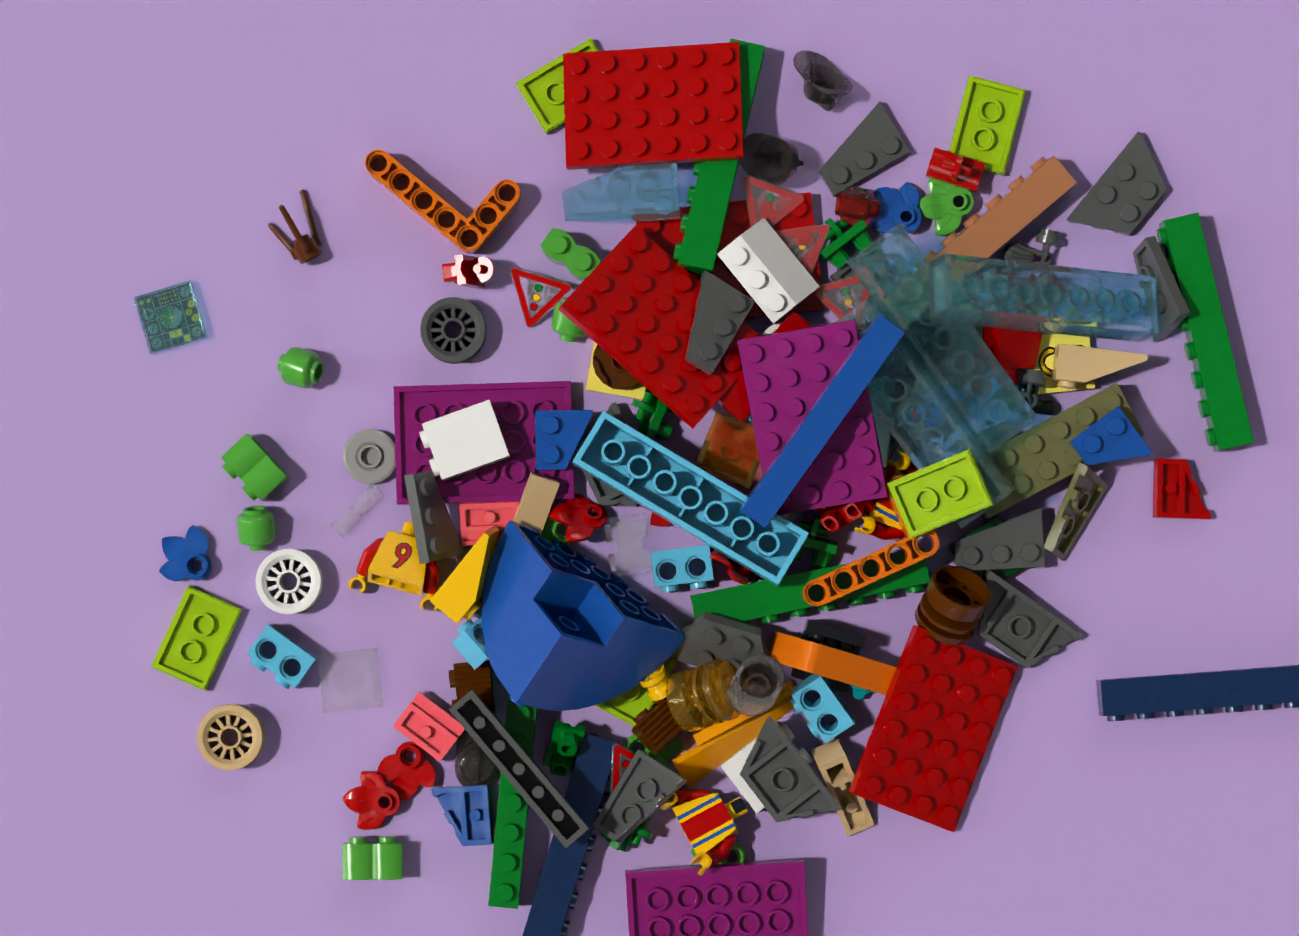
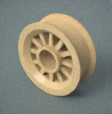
(204, 738)

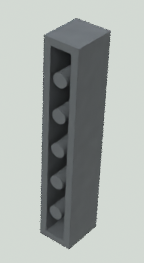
(519, 768)

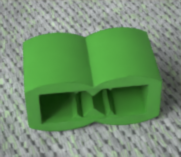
(562, 250)
(254, 467)
(372, 859)

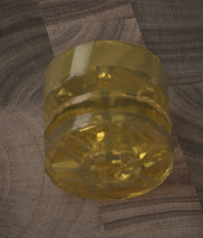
(700, 695)

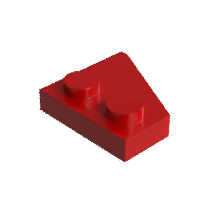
(1175, 491)

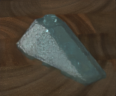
(626, 195)

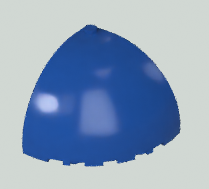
(564, 628)

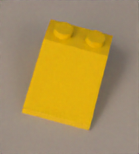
(463, 589)

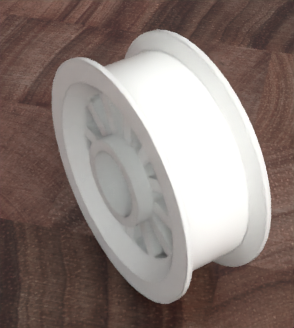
(272, 601)

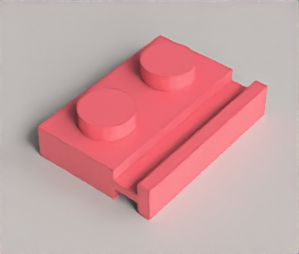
(481, 516)
(429, 726)

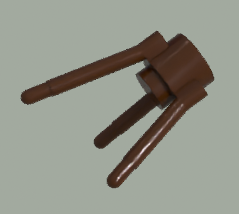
(305, 247)

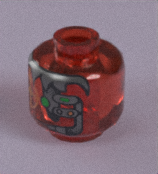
(857, 205)

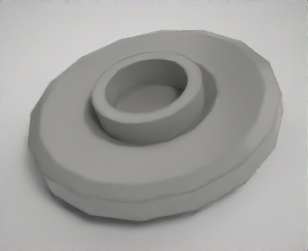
(369, 456)

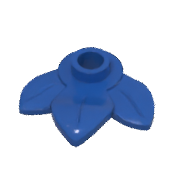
(895, 205)
(184, 553)

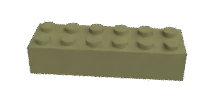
(1044, 451)

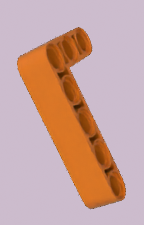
(440, 206)
(881, 557)
(831, 663)

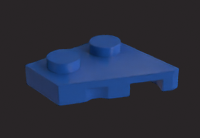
(558, 437)
(1110, 440)
(469, 812)

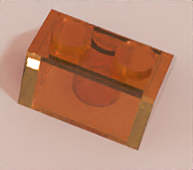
(730, 450)

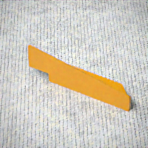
(724, 739)

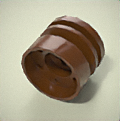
(952, 604)

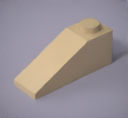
(1083, 364)
(838, 777)

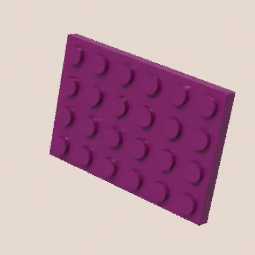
(782, 383)
(515, 413)
(724, 901)

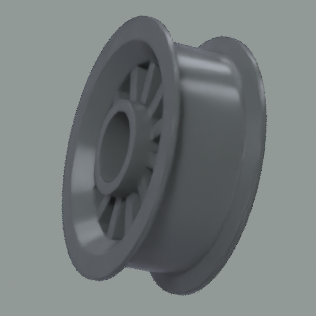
(452, 304)

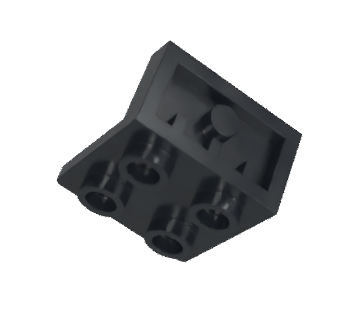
(833, 638)

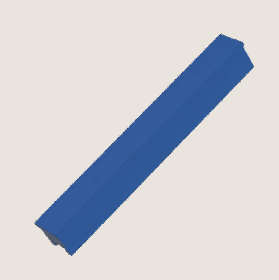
(822, 420)

